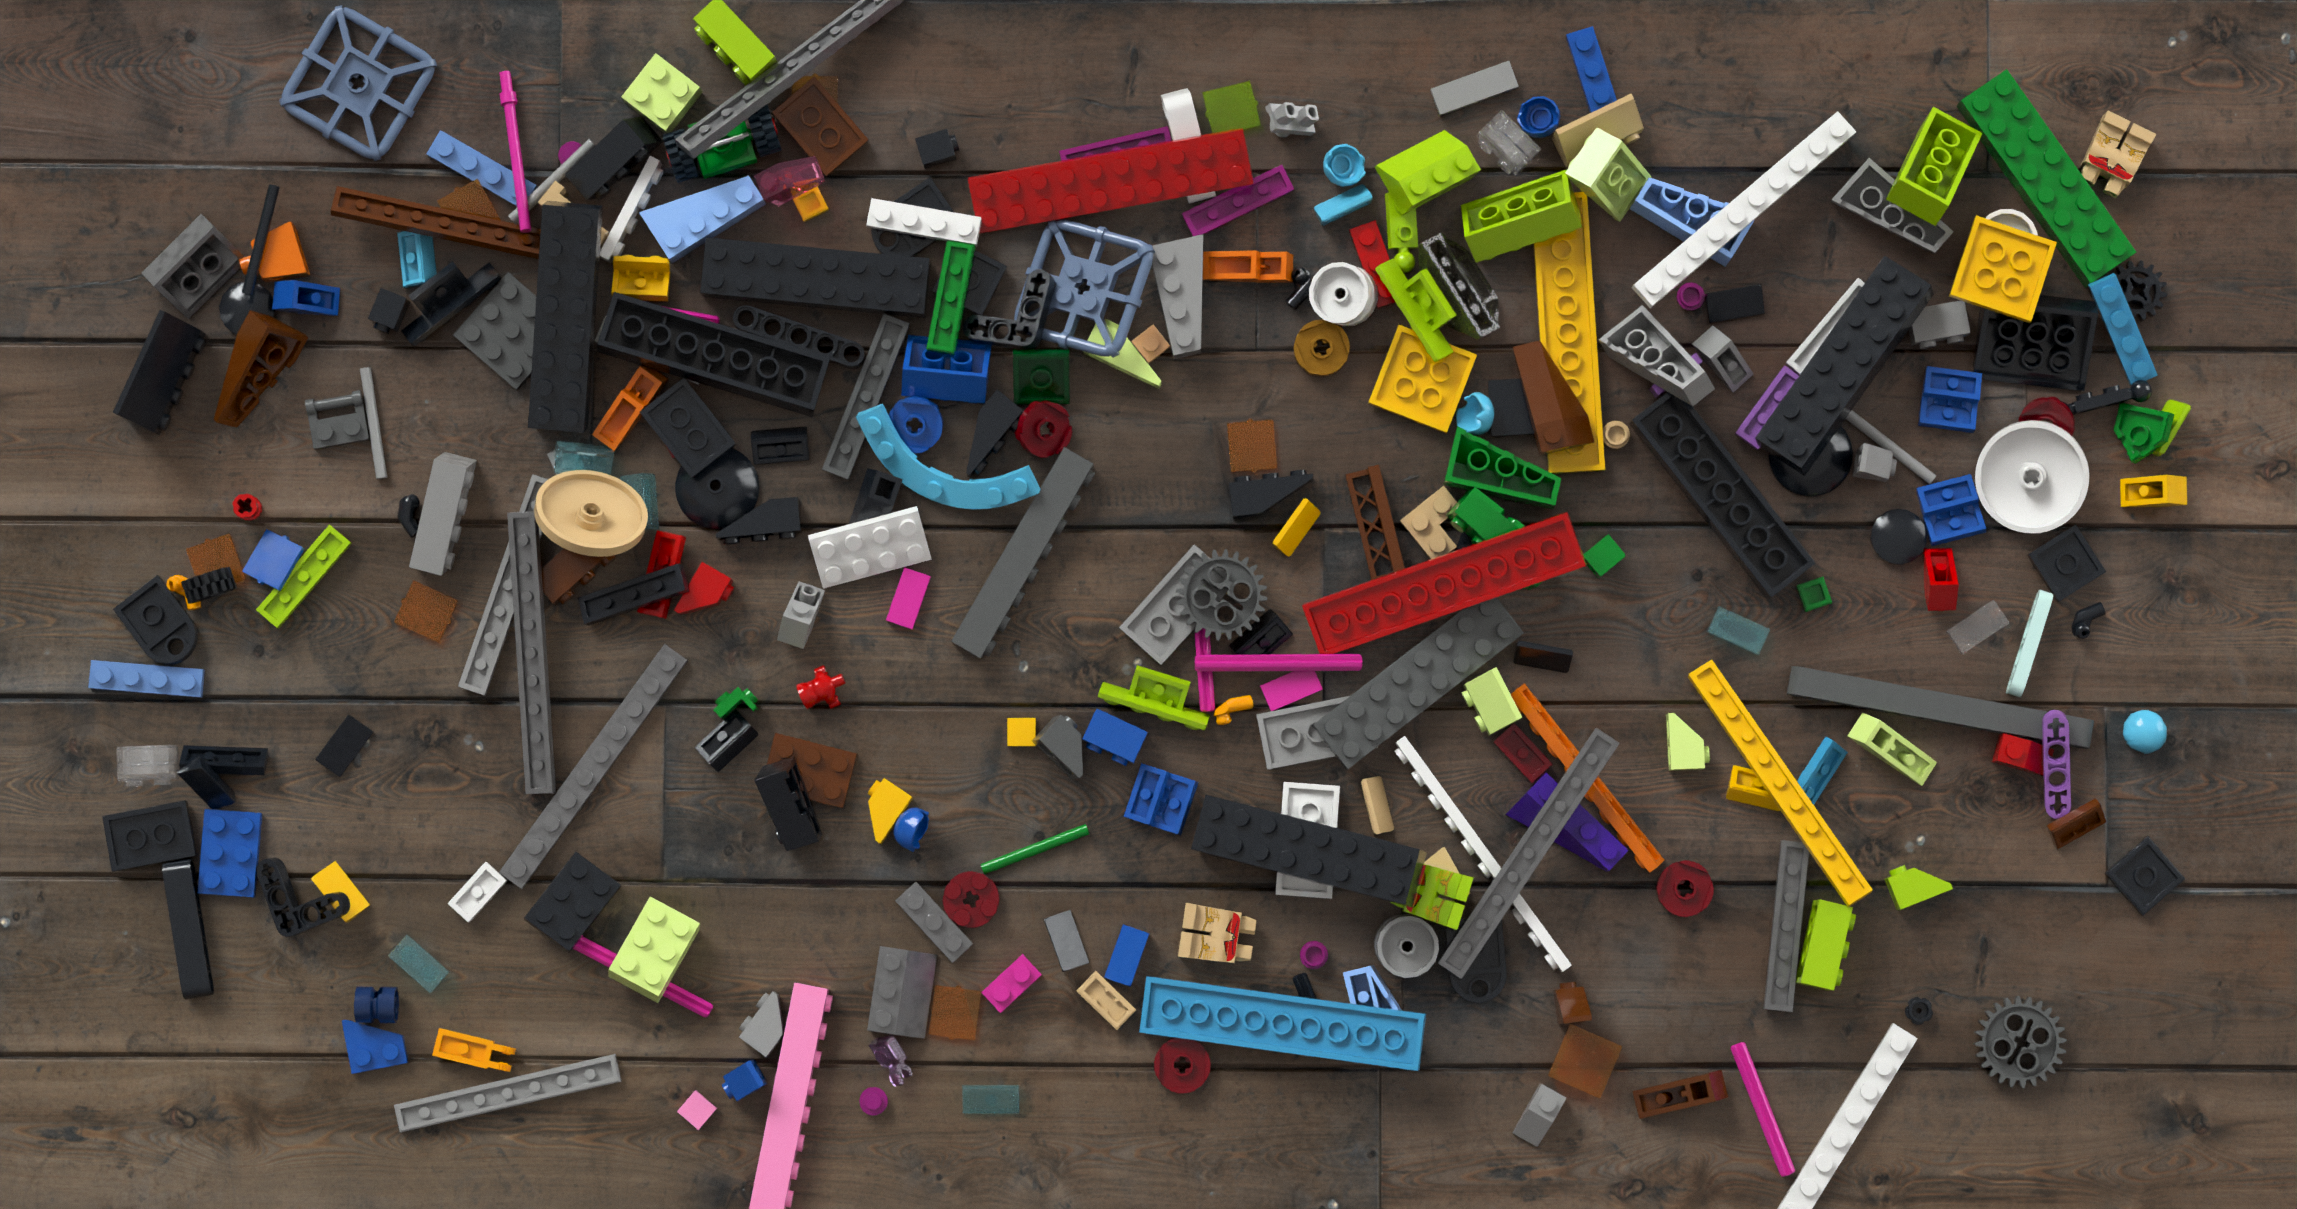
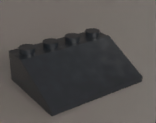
(2045, 352)
(160, 373)

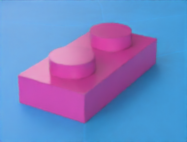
(1011, 983)

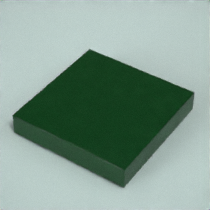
(1041, 376)

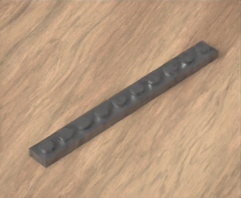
(783, 75)
(531, 653)
(593, 766)
(1528, 853)

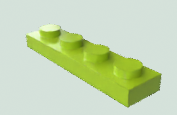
(304, 576)

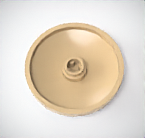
(590, 513)

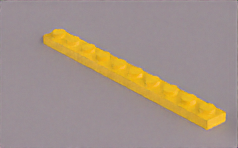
(1780, 783)

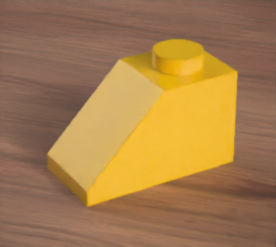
(2153, 491)
(885, 807)

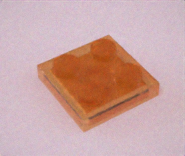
(1584, 1061)

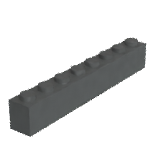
(1023, 553)

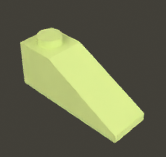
(1128, 360)
(1892, 748)

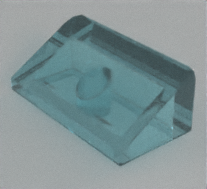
(580, 456)
(645, 486)
(990, 1098)

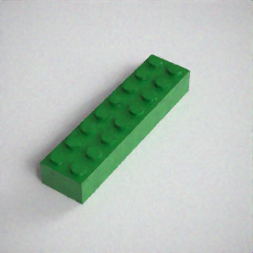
(2046, 178)

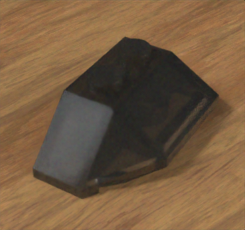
(1461, 285)

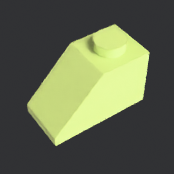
(1684, 746)

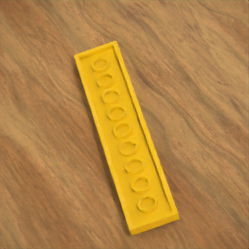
(1569, 332)

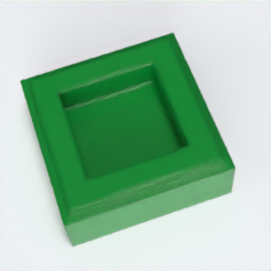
(1814, 594)

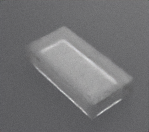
(1977, 627)

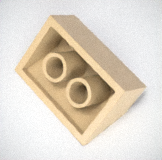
(1617, 119)

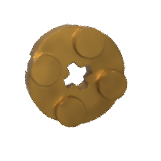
(1329, 334)

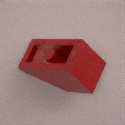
(1940, 579)
(705, 590)
(2020, 754)

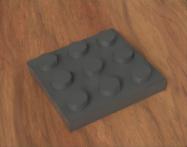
(503, 330)

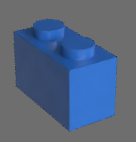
(1115, 737)

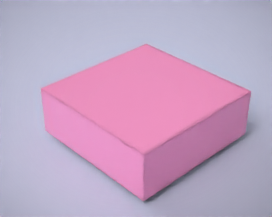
(697, 1109)

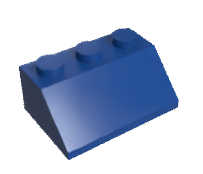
(946, 375)

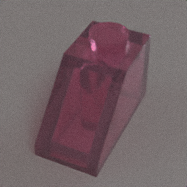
(789, 179)

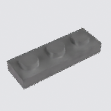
(934, 922)

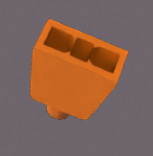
(282, 255)

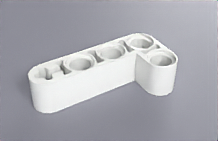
(1183, 124)

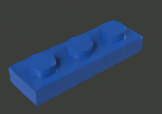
(1591, 68)

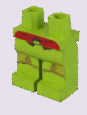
(1435, 909)

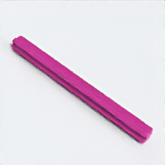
(1279, 662)
(672, 992)

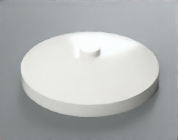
(2032, 476)

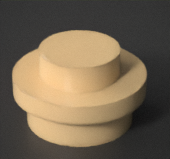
(1615, 434)

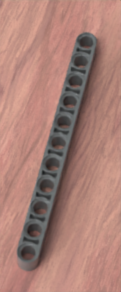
(1931, 705)

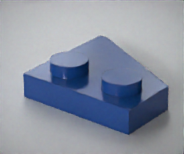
(372, 1047)

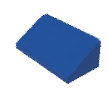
(1126, 955)

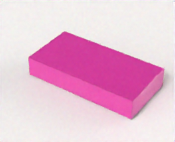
(908, 598)
(1290, 688)

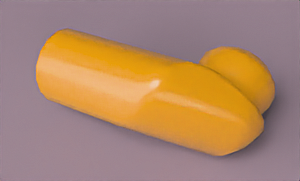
(174, 584)
(1232, 705)

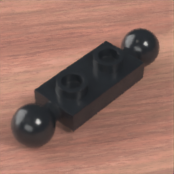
(2139, 391)

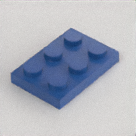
(229, 853)

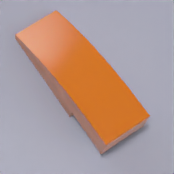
(1248, 266)
(626, 408)

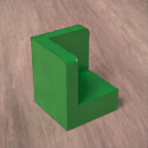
(1603, 556)

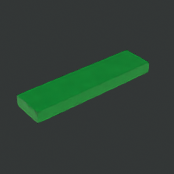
(950, 297)

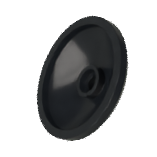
(1826, 472)
(721, 507)

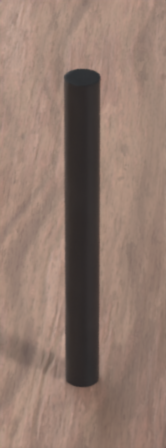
(260, 240)

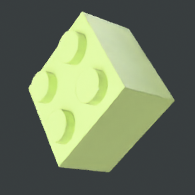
(661, 94)

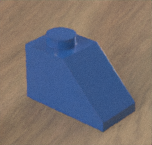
(305, 298)
(744, 1080)

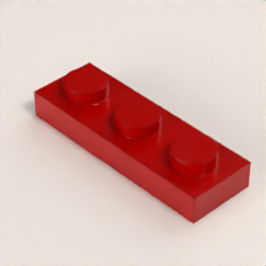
(1371, 254)
(665, 552)

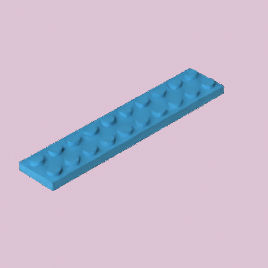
(1283, 1023)

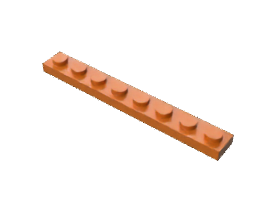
(1610, 809)

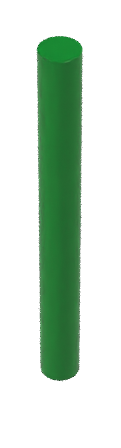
(1034, 849)

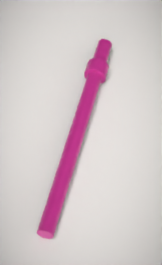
(508, 100)

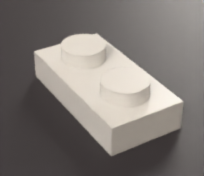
(477, 892)

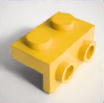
(641, 277)

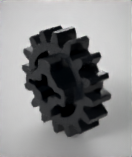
(2142, 300)

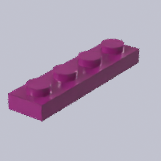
(1129, 141)
(1238, 202)

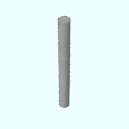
(557, 176)
(373, 423)
(1887, 444)

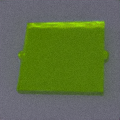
(1231, 107)

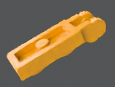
(470, 1050)

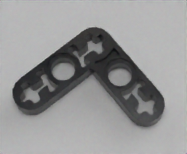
(1023, 323)
(297, 912)

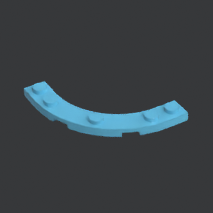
(935, 484)

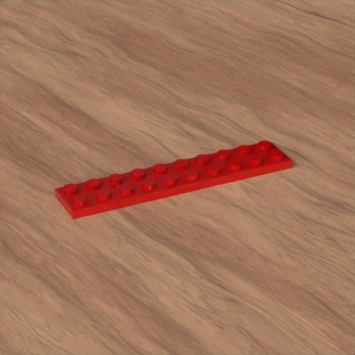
(1111, 180)
(1444, 584)

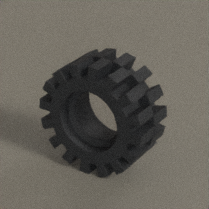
(209, 585)

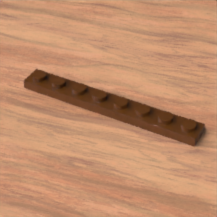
(435, 222)

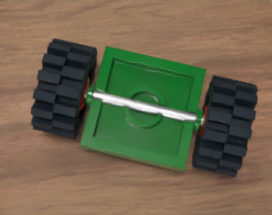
(727, 153)

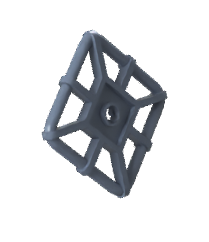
(356, 64)
(1101, 280)

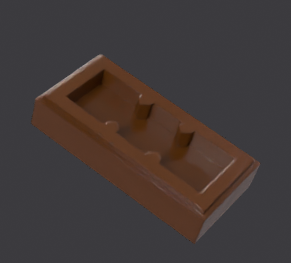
(2076, 823)

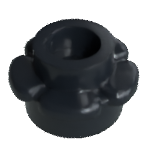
(1919, 1018)

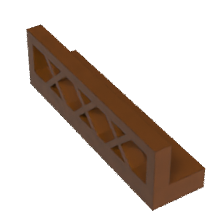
(1384, 516)

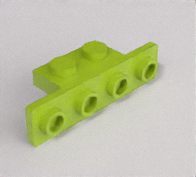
(1421, 304)
(1156, 695)

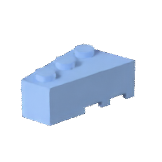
(1368, 988)

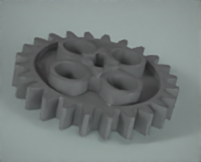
(1236, 574)
(2042, 1054)

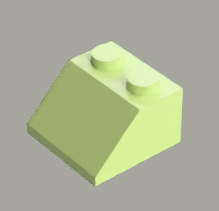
(1491, 701)

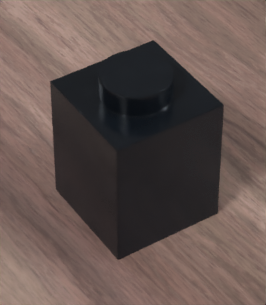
(937, 148)
(388, 311)

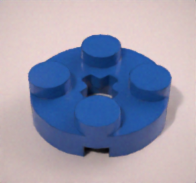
(927, 414)

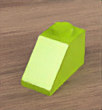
(1913, 886)

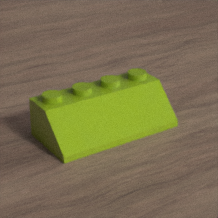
(1520, 216)

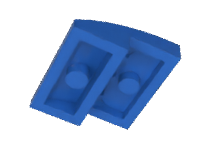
(1950, 399)
(1951, 510)
(1161, 799)

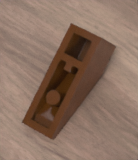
(1571, 1004)
(1680, 1094)

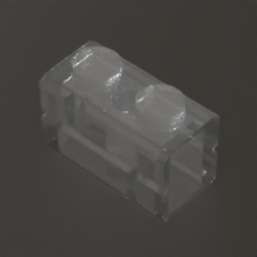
(1508, 143)
(147, 764)

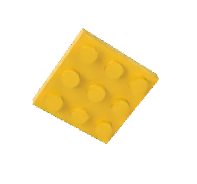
(2002, 269)
(1418, 386)

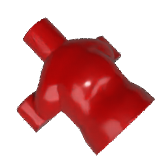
(820, 689)

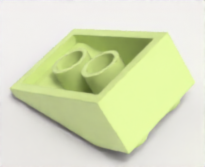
(1608, 173)

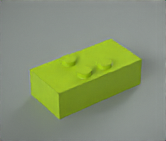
(1934, 166)

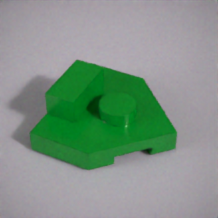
(2142, 430)

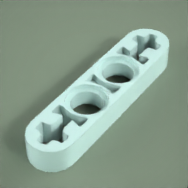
(2029, 643)

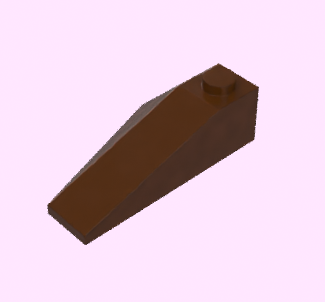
(258, 356)
(1553, 408)

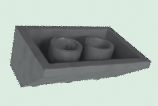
(194, 266)
(902, 992)

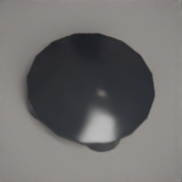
(236, 305)
(1898, 536)

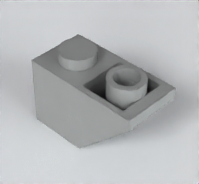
(800, 615)
(766, 1027)

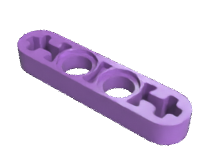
(2059, 764)

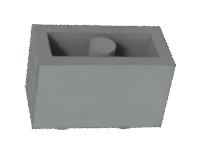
(1940, 323)

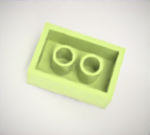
(653, 949)

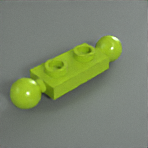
(1401, 233)

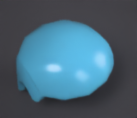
(1344, 165)
(1476, 415)
(2145, 731)

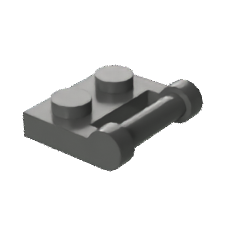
(338, 429)

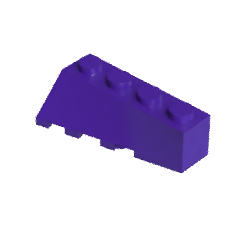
(1581, 832)

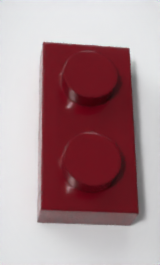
(1522, 753)

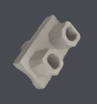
(1292, 119)

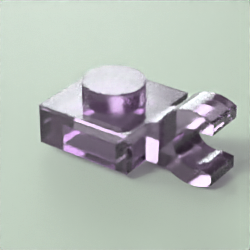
(890, 1054)

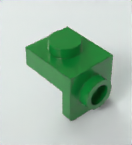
(728, 702)

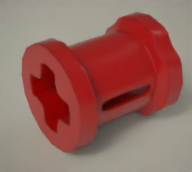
(239, 510)

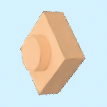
(1150, 344)

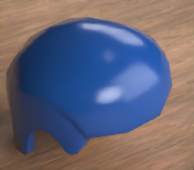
(1539, 117)
(911, 827)

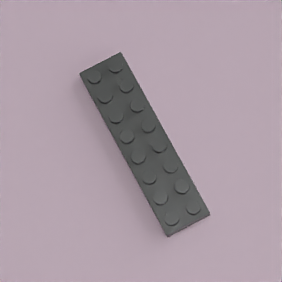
(1417, 680)

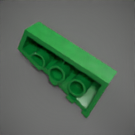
(1498, 473)
(1482, 519)

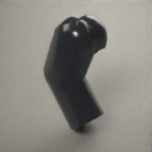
(1302, 282)
(406, 512)
(2083, 619)

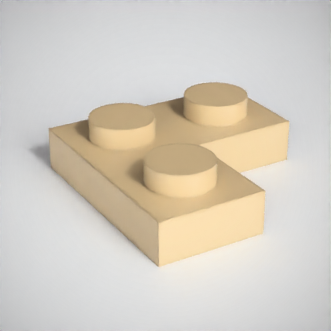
(1425, 522)

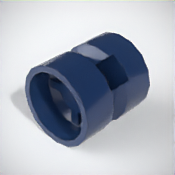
(376, 1004)

